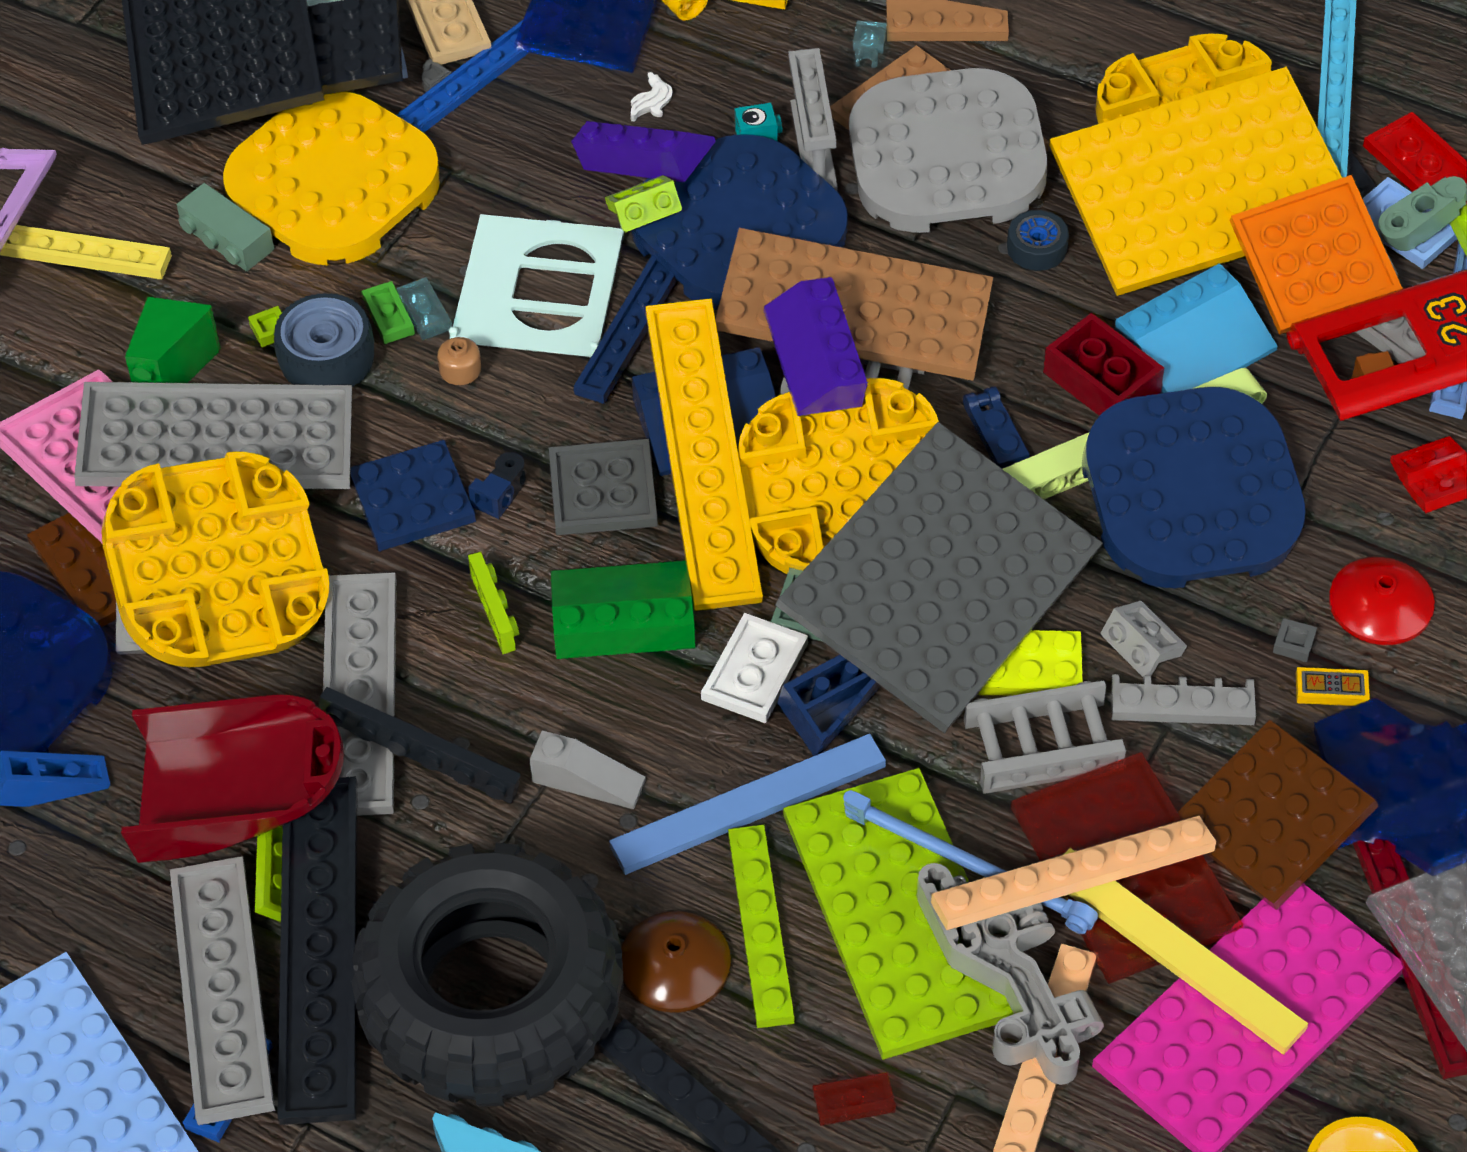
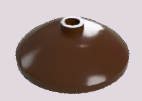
(677, 978)

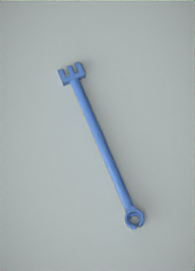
(858, 808)

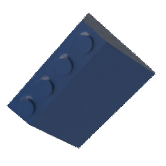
(747, 389)

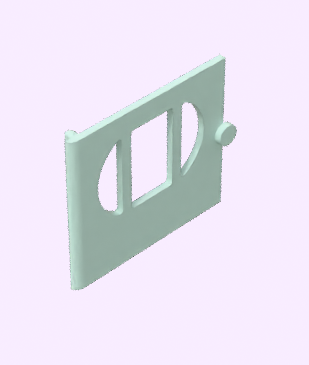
(492, 275)

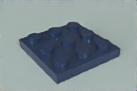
(411, 495)

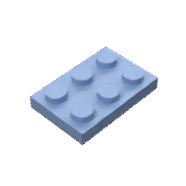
(1386, 195)

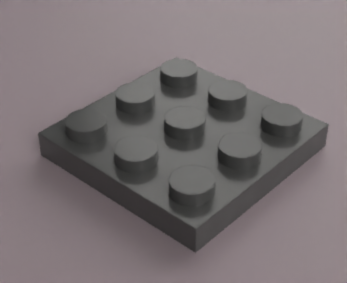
(602, 487)

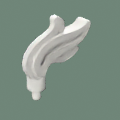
(653, 100)

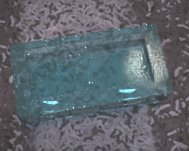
(424, 308)

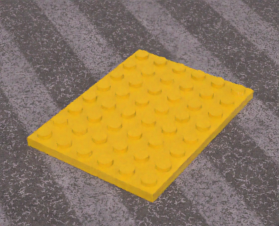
(1172, 176)

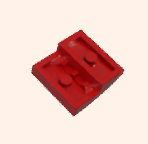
(1433, 473)

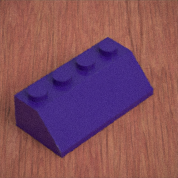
(640, 150)
(816, 348)

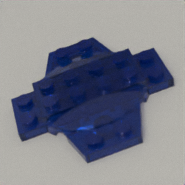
(1411, 773)

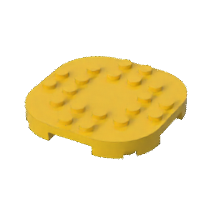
(1166, 77)
(333, 176)
(819, 468)
(214, 560)

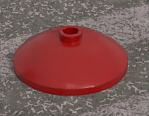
(1377, 612)

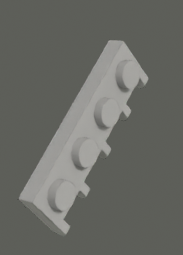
(1183, 702)

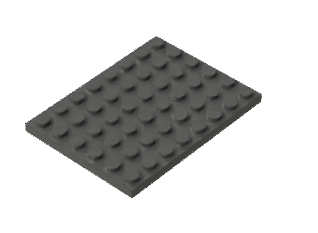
(939, 576)

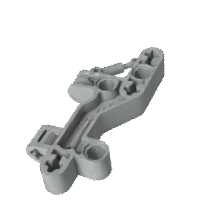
(1038, 1019)

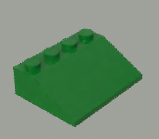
(622, 609)

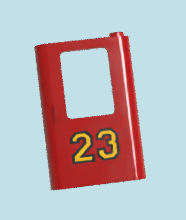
(1437, 318)

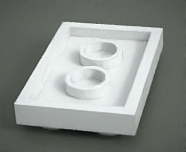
(754, 667)

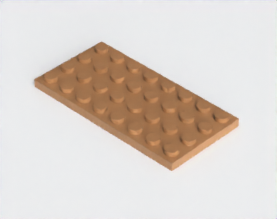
(893, 306)

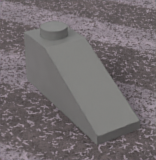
(584, 771)

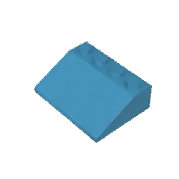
(1199, 330)

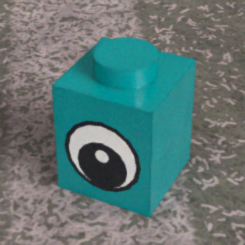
(758, 121)

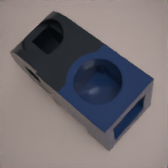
(500, 486)

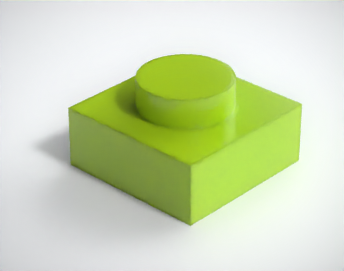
(264, 325)

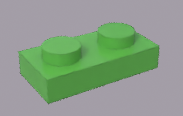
(388, 312)

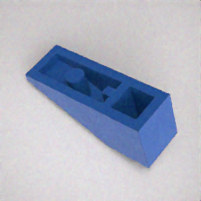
(47, 777)

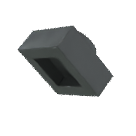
(1294, 640)

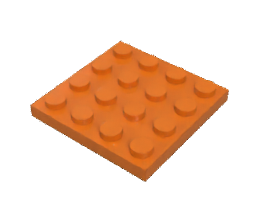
(1314, 252)

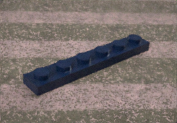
(624, 333)

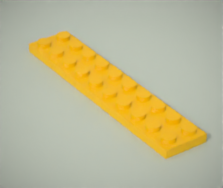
(703, 455)

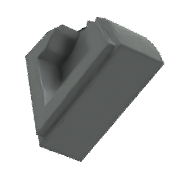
(433, 74)

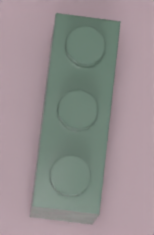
(225, 227)

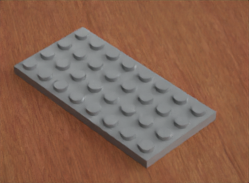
(186, 423)

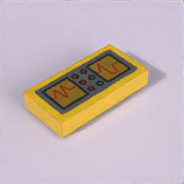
(1331, 686)

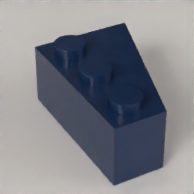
(826, 700)

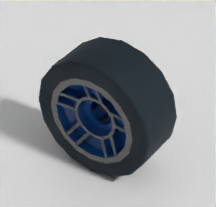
(1037, 240)

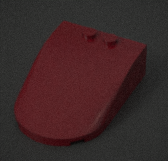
(230, 772)

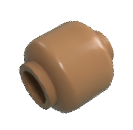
(459, 361)

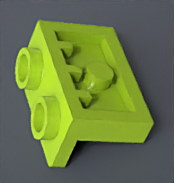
(644, 203)

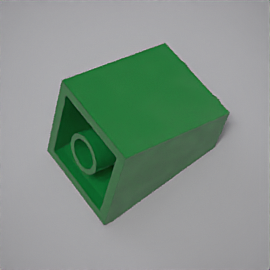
(171, 341)

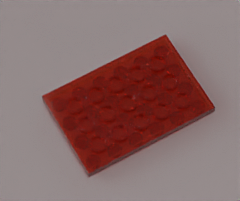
(1110, 806)

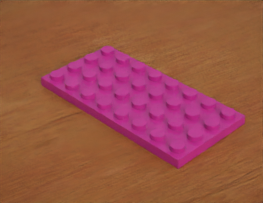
(1209, 1072)

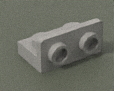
(1141, 637)

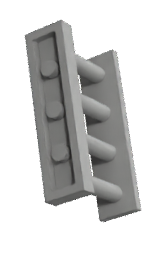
(812, 113)
(1036, 766)

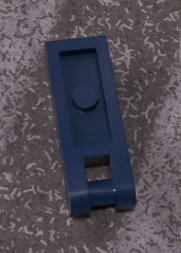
(995, 428)

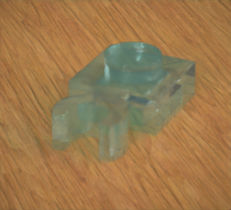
(869, 41)

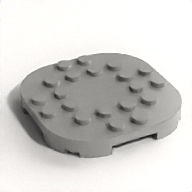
(947, 148)

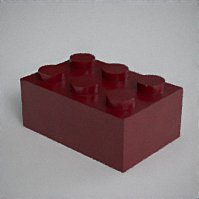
(1101, 365)

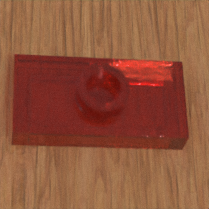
(853, 1098)

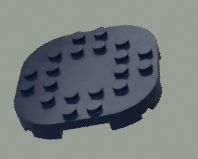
(735, 186)
(1193, 486)

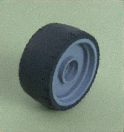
(324, 341)

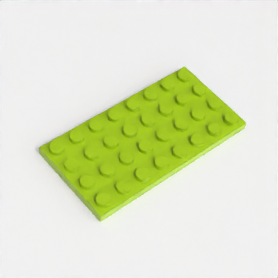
(872, 910)

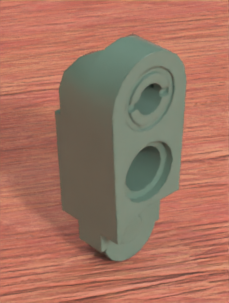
(1405, 224)

